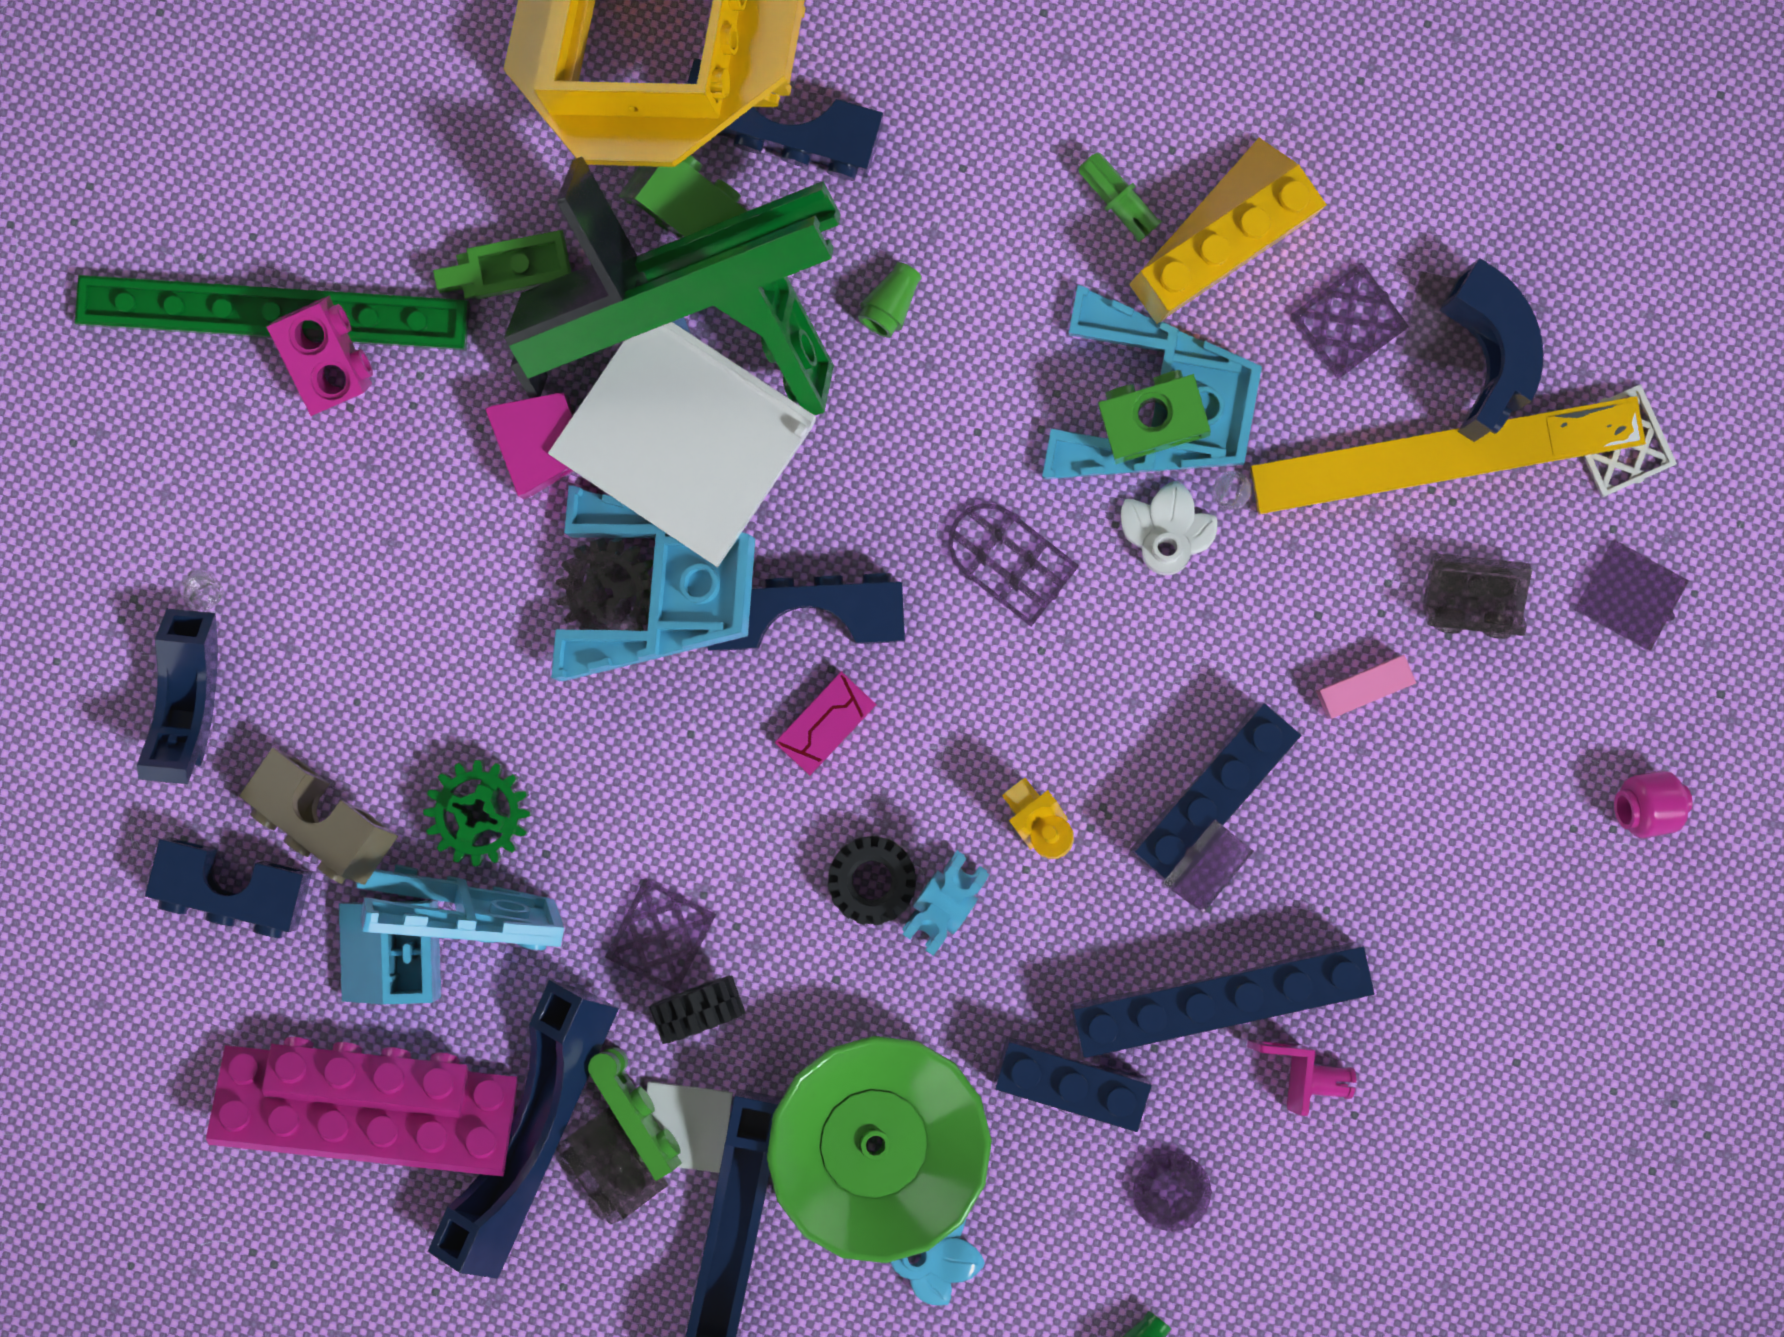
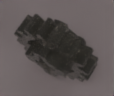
(590, 601)

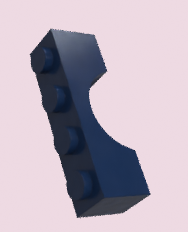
(839, 138)
(868, 609)
(1219, 789)

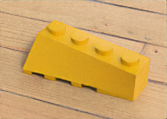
(1238, 220)

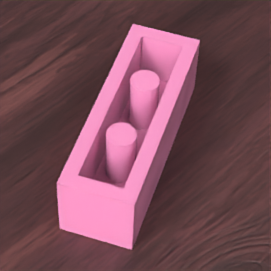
(1366, 686)

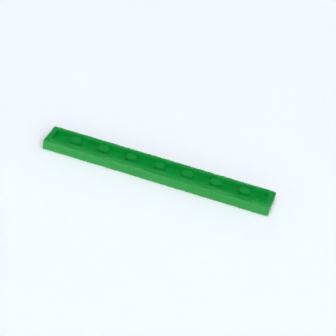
(250, 309)

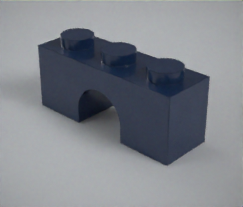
(185, 879)
(1072, 1085)

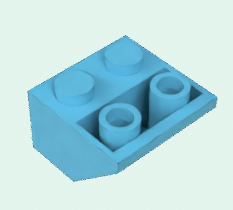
(387, 966)

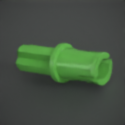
(1119, 196)

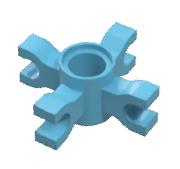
(945, 902)

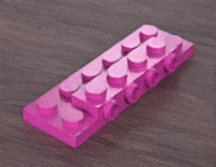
(363, 1106)

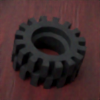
(872, 910)
(697, 1009)

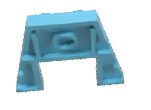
(1224, 382)
(689, 597)
(479, 914)

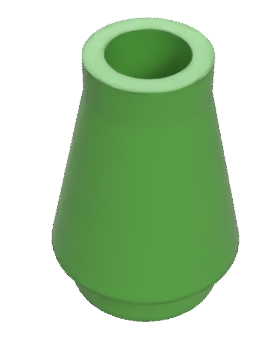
(889, 302)

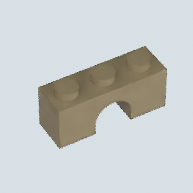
(287, 797)

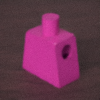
(525, 437)

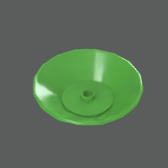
(908, 1190)

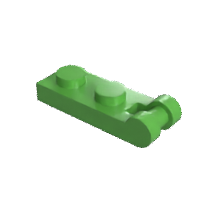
(633, 1111)

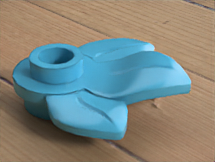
(945, 1263)

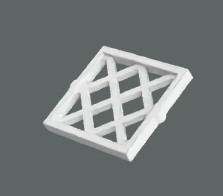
(1636, 475)

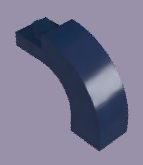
(1510, 339)
(184, 697)

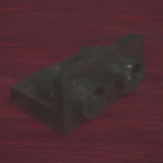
(607, 1168)

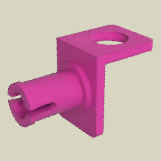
(1306, 1077)

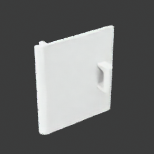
(683, 438)

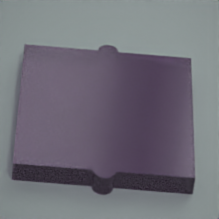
(1631, 595)
(1208, 866)

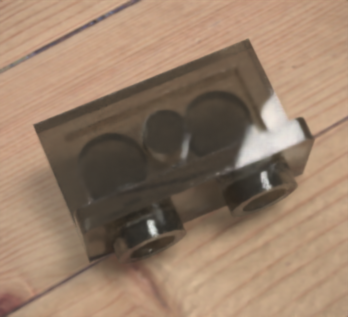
(1477, 595)

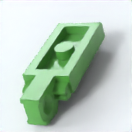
(506, 266)

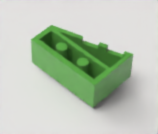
(681, 197)

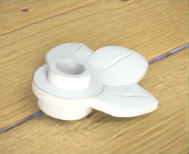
(1171, 521)

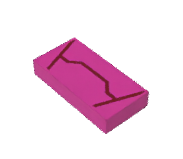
(825, 723)

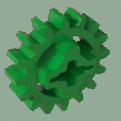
(469, 833)

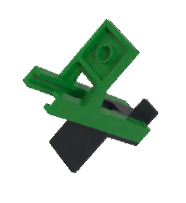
(712, 267)

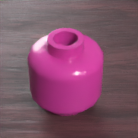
(1653, 804)

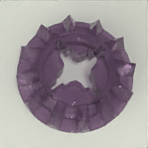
(1156, 1176)

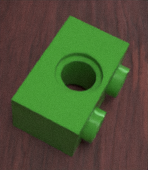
(1132, 438)

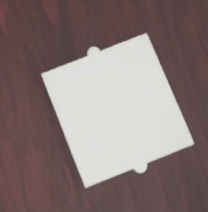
(695, 1119)

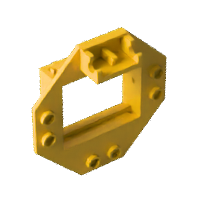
(651, 124)

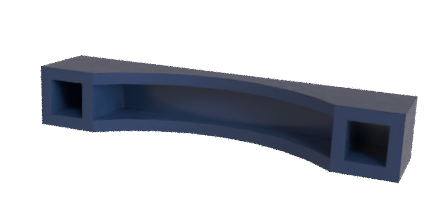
(1223, 1000)
(489, 1214)
(734, 1218)

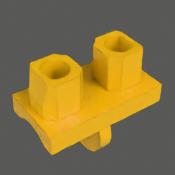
(1039, 820)

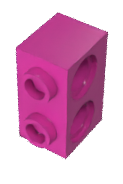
(308, 359)

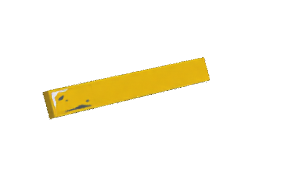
(1446, 456)

